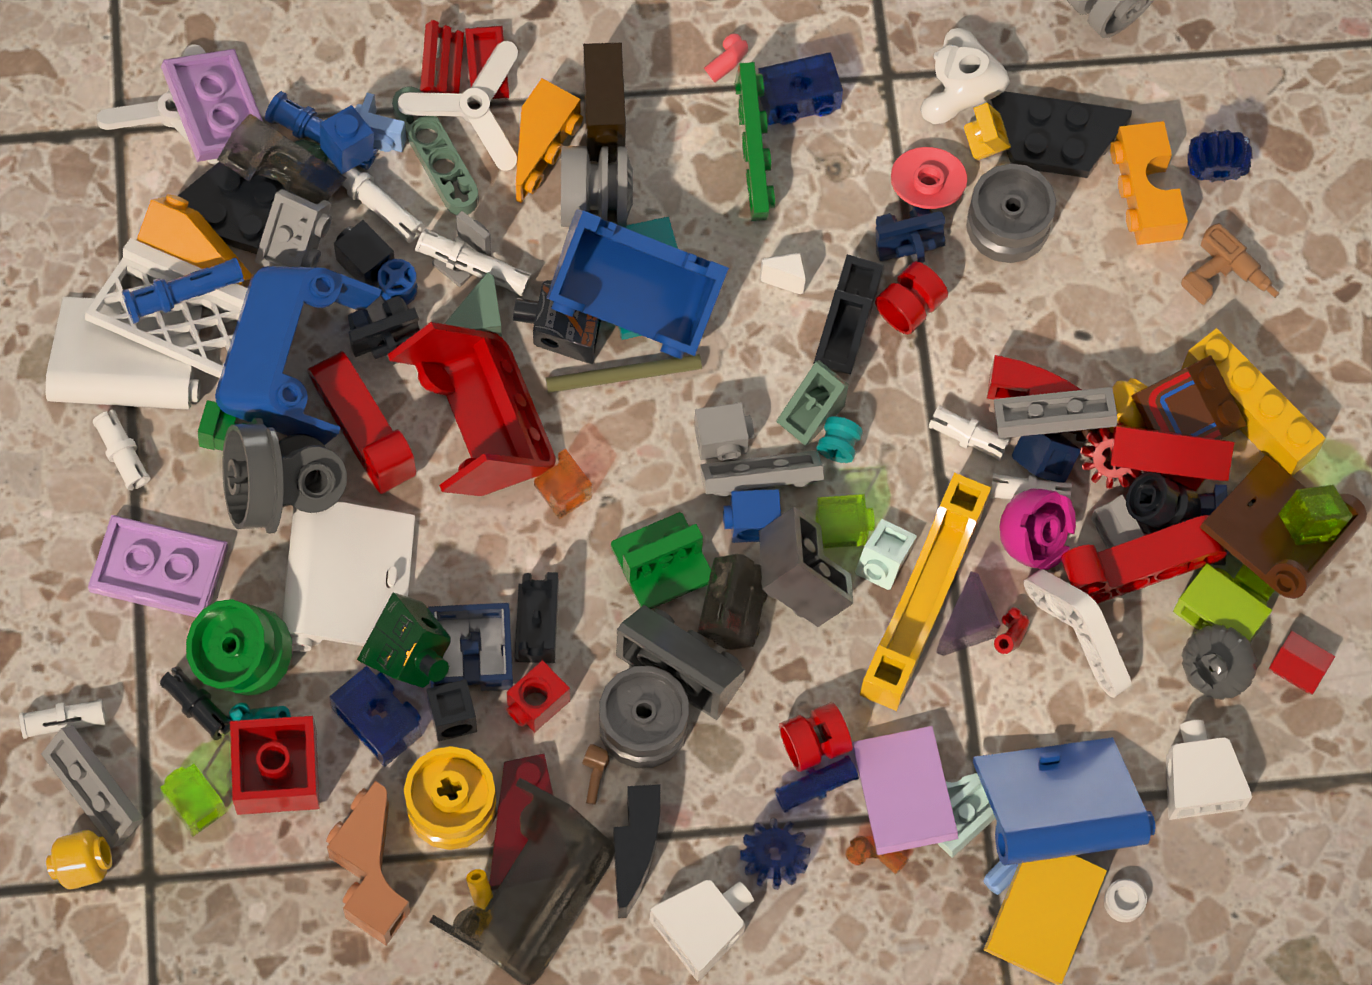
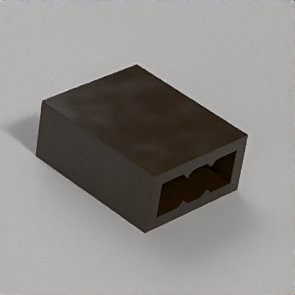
(604, 99)

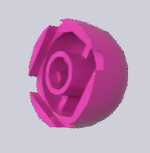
(1037, 527)

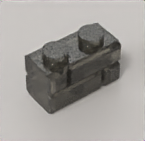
(733, 602)

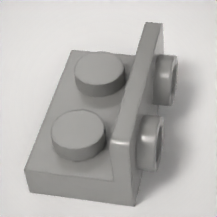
(293, 232)

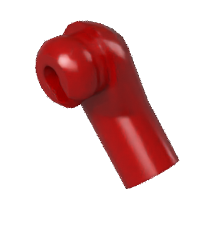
(1014, 635)

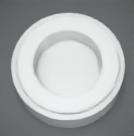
(1125, 900)

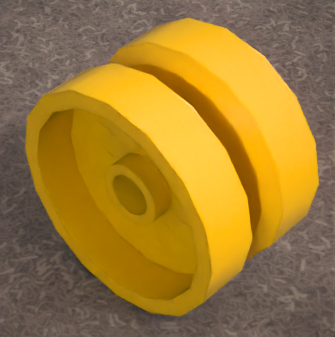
(446, 774)

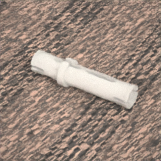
(362, 188)
(465, 258)

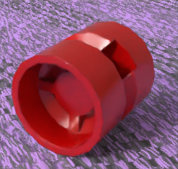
(907, 302)
(802, 742)

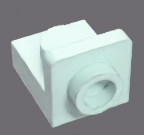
(885, 554)

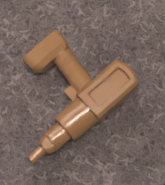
(1227, 256)

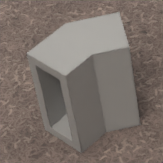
(1116, 524)

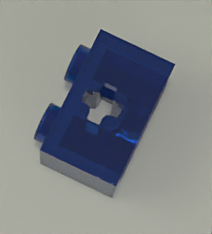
(801, 89)
(383, 737)

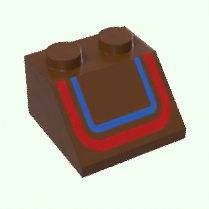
(1191, 403)

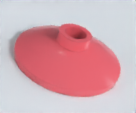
(928, 177)

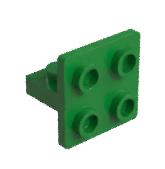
(663, 560)

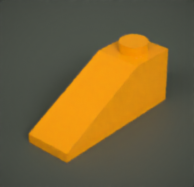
(185, 235)

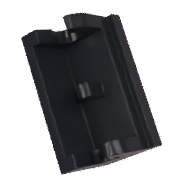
(537, 619)

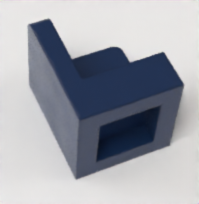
(1046, 455)

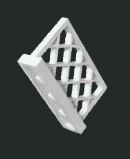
(150, 264)

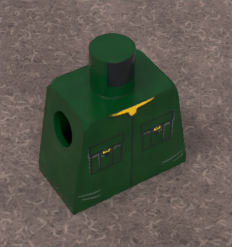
(407, 643)

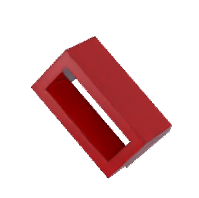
(1301, 663)

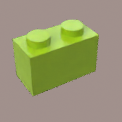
(1217, 600)

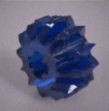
(1219, 156)
(760, 859)

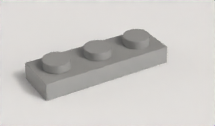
(1055, 412)
(762, 473)
(92, 786)

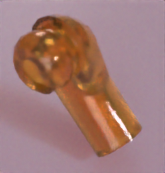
(864, 847)

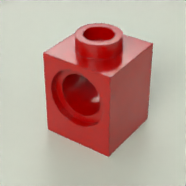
(538, 680)

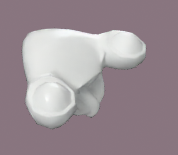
(968, 75)

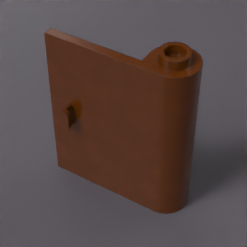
(1261, 538)

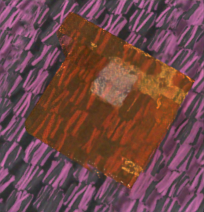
(564, 485)

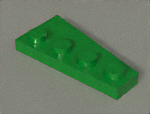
(759, 159)

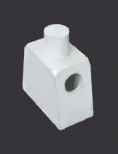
(1203, 775)
(702, 923)

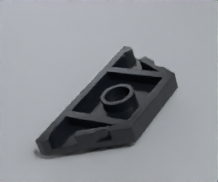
(1058, 133)
(233, 204)

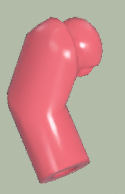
(729, 59)

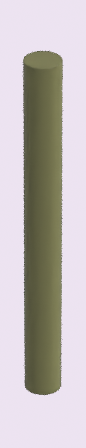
(623, 373)

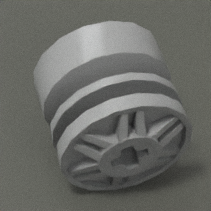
(595, 185)

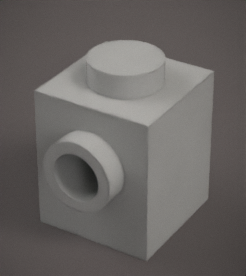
(722, 431)

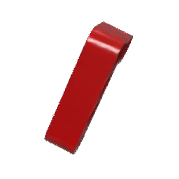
(378, 448)
(1141, 560)

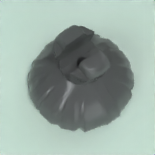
(1219, 661)

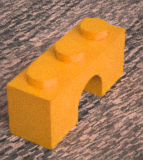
(1152, 212)

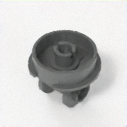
(272, 473)

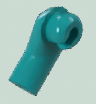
(242, 712)

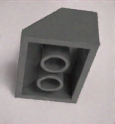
(704, 673)

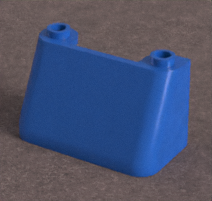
(635, 283)

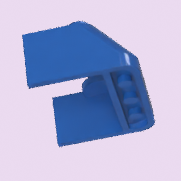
(253, 369)

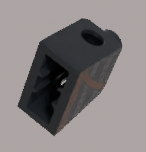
(556, 331)

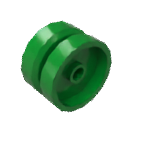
(239, 647)

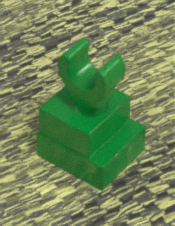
(214, 426)

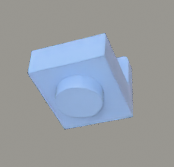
(388, 132)

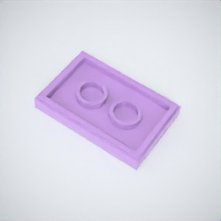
(209, 98)
(157, 566)
(905, 790)

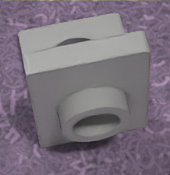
(475, 237)

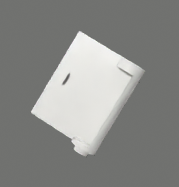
(109, 369)
(340, 572)

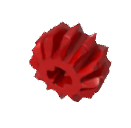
(1099, 454)

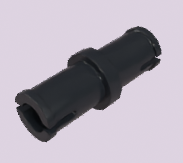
(196, 703)

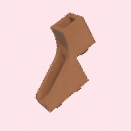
(360, 850)

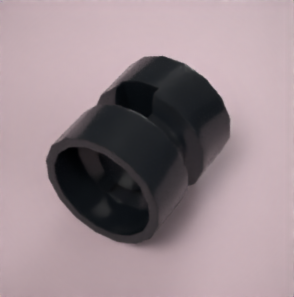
(1161, 501)

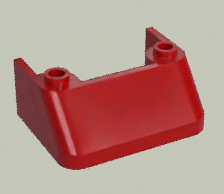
(488, 404)

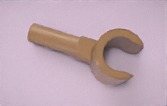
(598, 760)

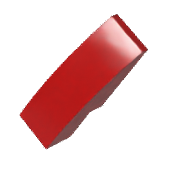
(1018, 378)
(1171, 453)

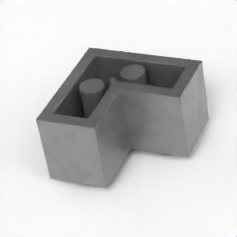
(798, 570)

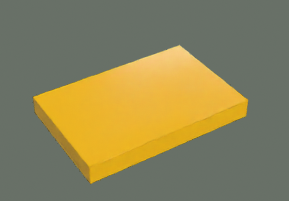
(1045, 915)

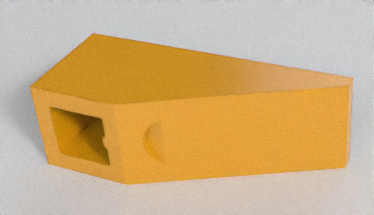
(545, 123)

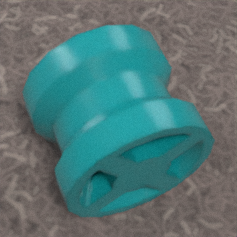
(839, 439)

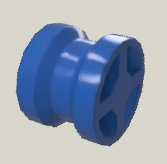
(397, 273)

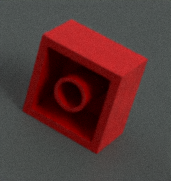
(274, 765)

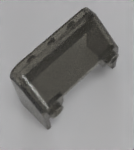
(540, 891)

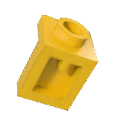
(987, 133)

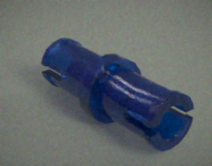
(816, 784)

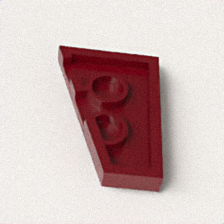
(512, 801)

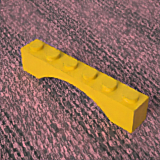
(925, 592)

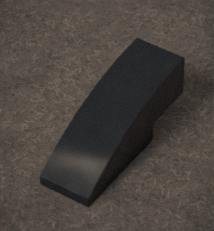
(849, 314)
(636, 844)

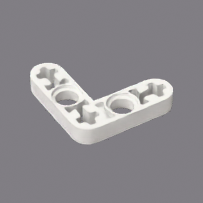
(1089, 624)

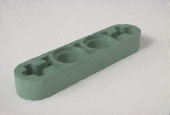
(439, 149)

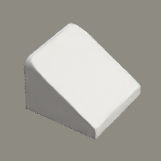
(784, 272)

